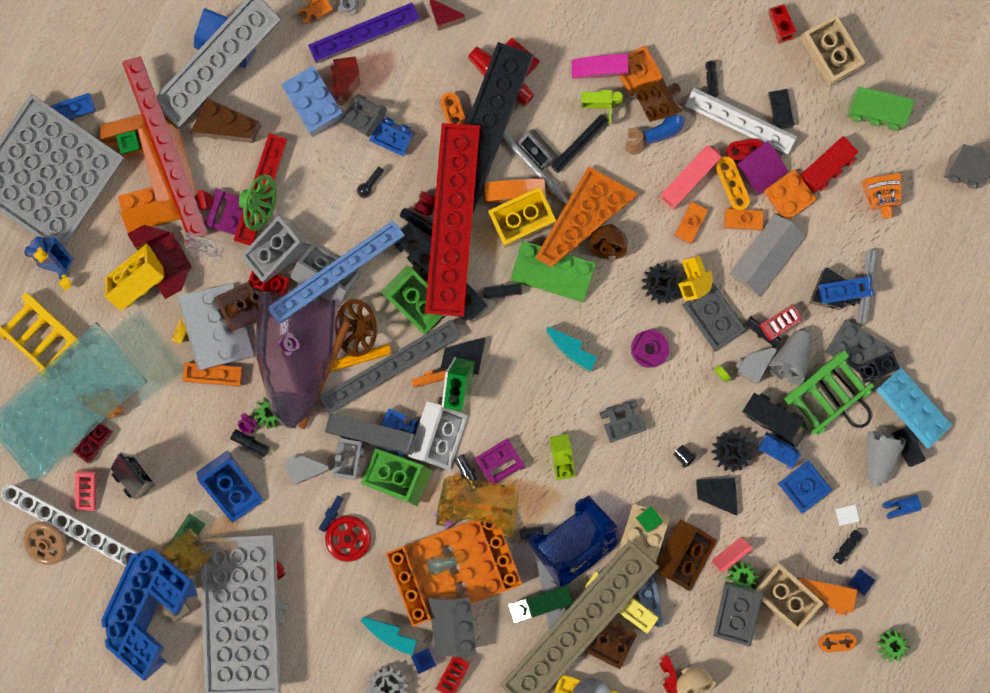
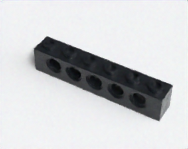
(412, 234)

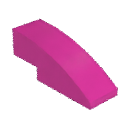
(600, 66)

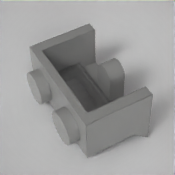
(347, 459)

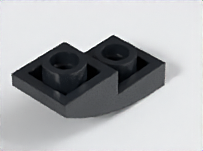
(878, 367)

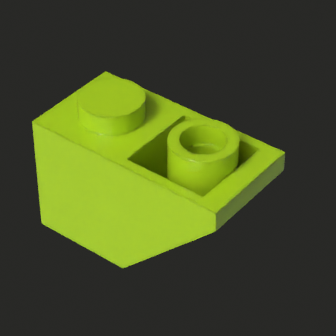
(562, 457)

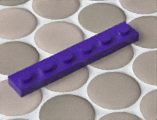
(364, 32)

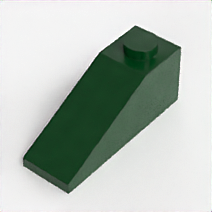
(541, 604)

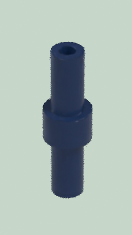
(331, 513)

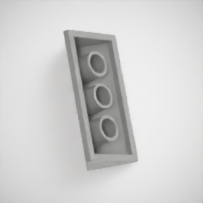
(767, 254)

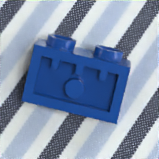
(392, 136)

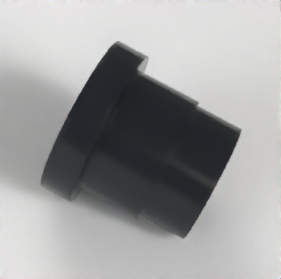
(684, 456)

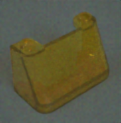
(478, 502)

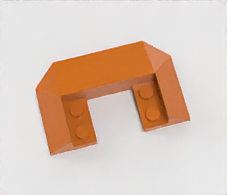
(154, 204)

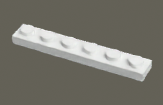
(740, 120)

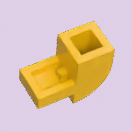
(698, 281)

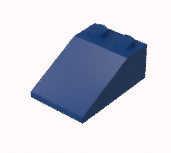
(229, 486)

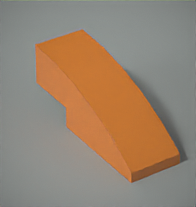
(509, 189)

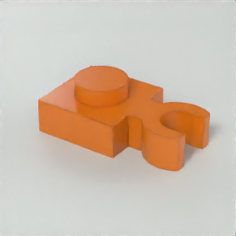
(316, 8)

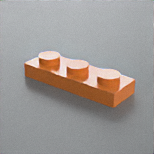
(217, 375)

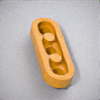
(732, 175)

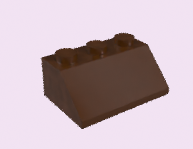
(685, 555)

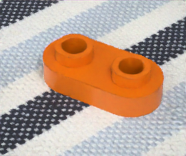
(453, 111)

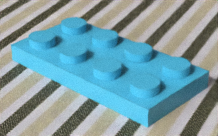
(914, 407)

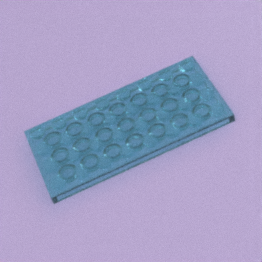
(67, 401)

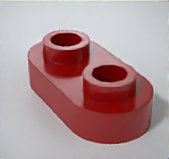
(744, 148)

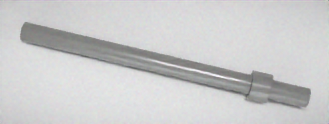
(552, 187)

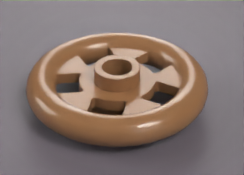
(44, 543)

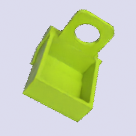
(601, 100)

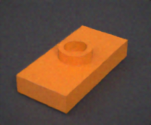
(743, 219)
(691, 222)
(429, 378)

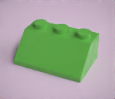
(879, 108)

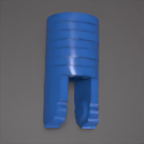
(906, 506)

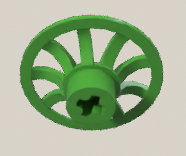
(251, 201)

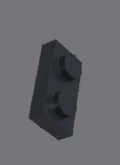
(781, 109)

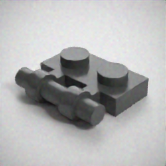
(623, 427)

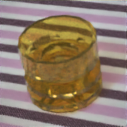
(187, 554)

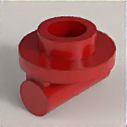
(204, 200)

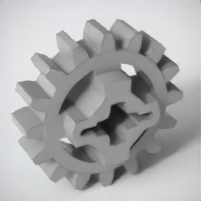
(385, 677)

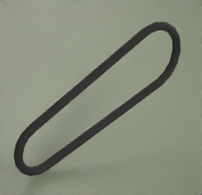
(838, 405)

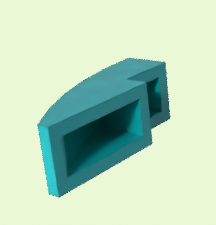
(571, 349)
(390, 635)

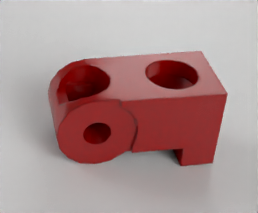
(782, 23)

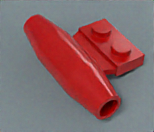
(481, 60)

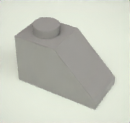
(754, 364)
(303, 468)

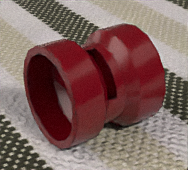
(425, 204)

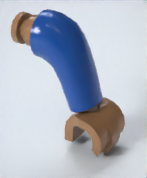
(669, 128)

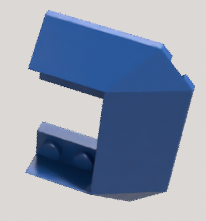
(144, 584)

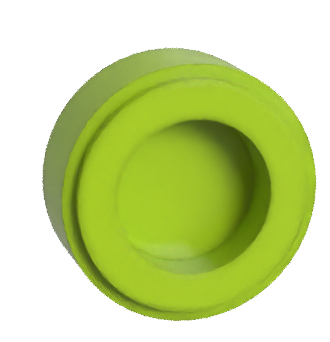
(722, 373)

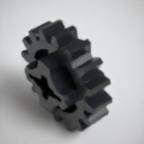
(655, 273)
(737, 445)

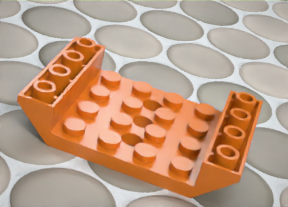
(479, 552)

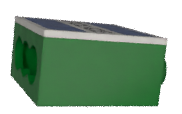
(458, 384)

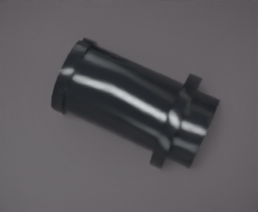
(526, 533)

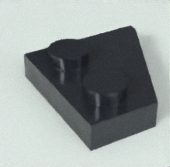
(718, 493)

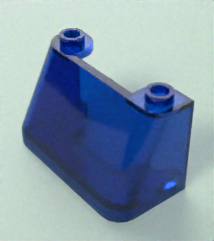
(576, 542)

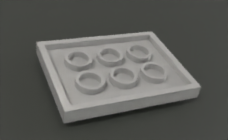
(208, 331)

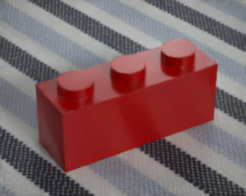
(829, 165)

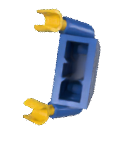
(51, 256)

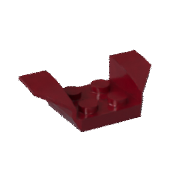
(169, 254)

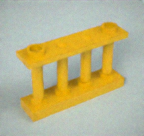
(43, 318)

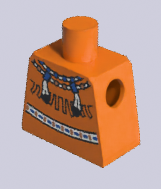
(883, 193)

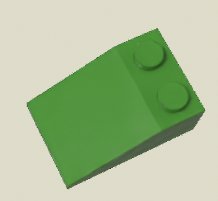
(409, 295)
(396, 477)

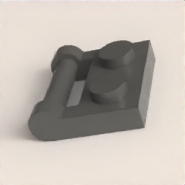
(361, 121)

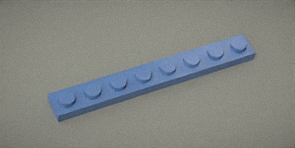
(336, 272)

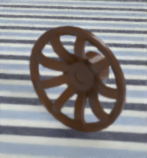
(361, 327)

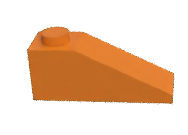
(832, 595)

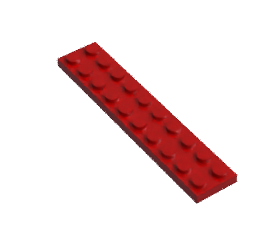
(452, 220)

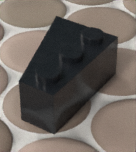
(776, 419)

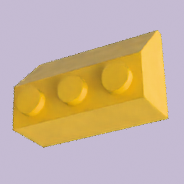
(522, 217)
(133, 278)

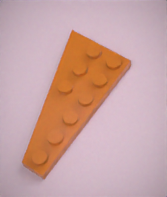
(589, 207)

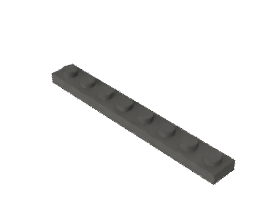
(390, 366)

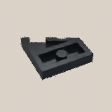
(469, 350)

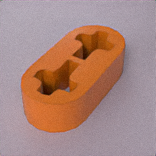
(836, 637)

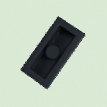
(537, 149)
(911, 452)

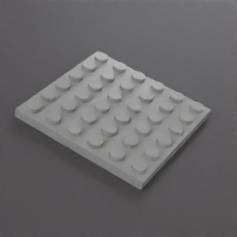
(52, 171)

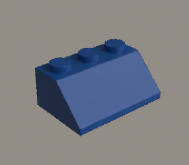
(207, 26)

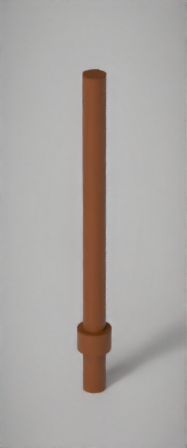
(335, 350)

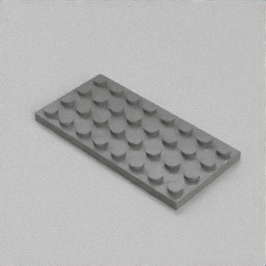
(241, 615)

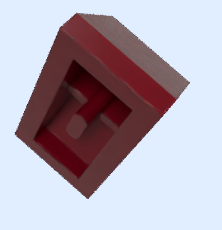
(445, 15)

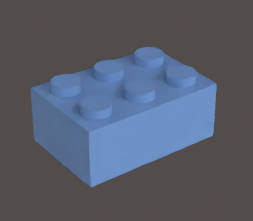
(312, 101)

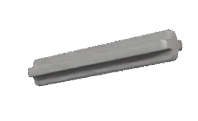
(869, 270)

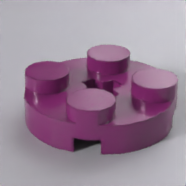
(660, 346)

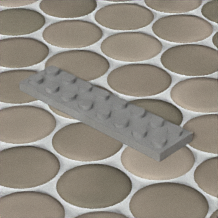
(217, 60)

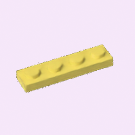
(635, 612)

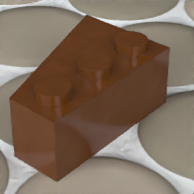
(221, 122)

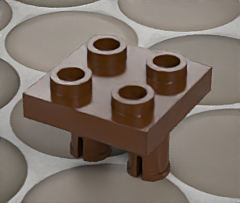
(657, 99)
(239, 306)
(612, 645)

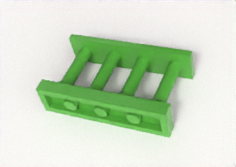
(825, 373)

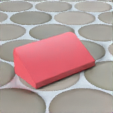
(731, 554)

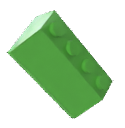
(566, 278)

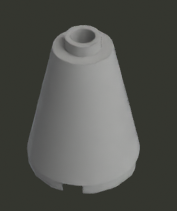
(792, 358)
(882, 455)

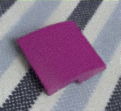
(763, 167)

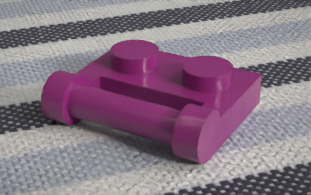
(231, 214)
(497, 456)

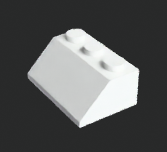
(438, 435)

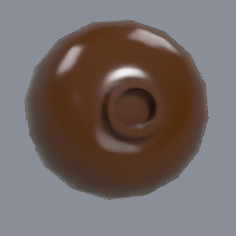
(608, 242)

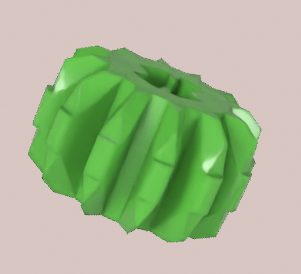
(263, 415)
(749, 574)
(888, 651)

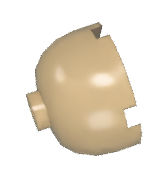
(695, 681)

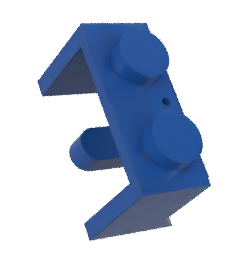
(779, 450)

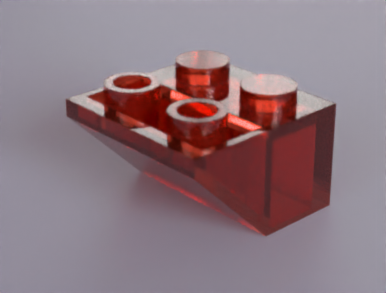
(347, 78)

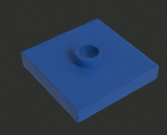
(804, 486)

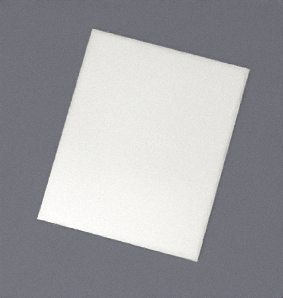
(847, 515)

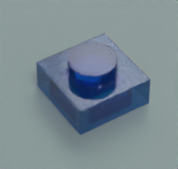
(861, 582)
(423, 660)

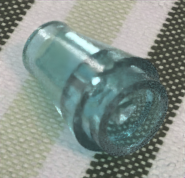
(439, 564)

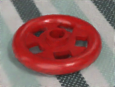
(364, 536)

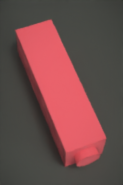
(690, 176)

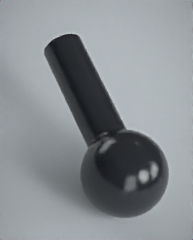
(365, 189)

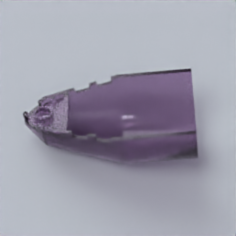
(294, 380)

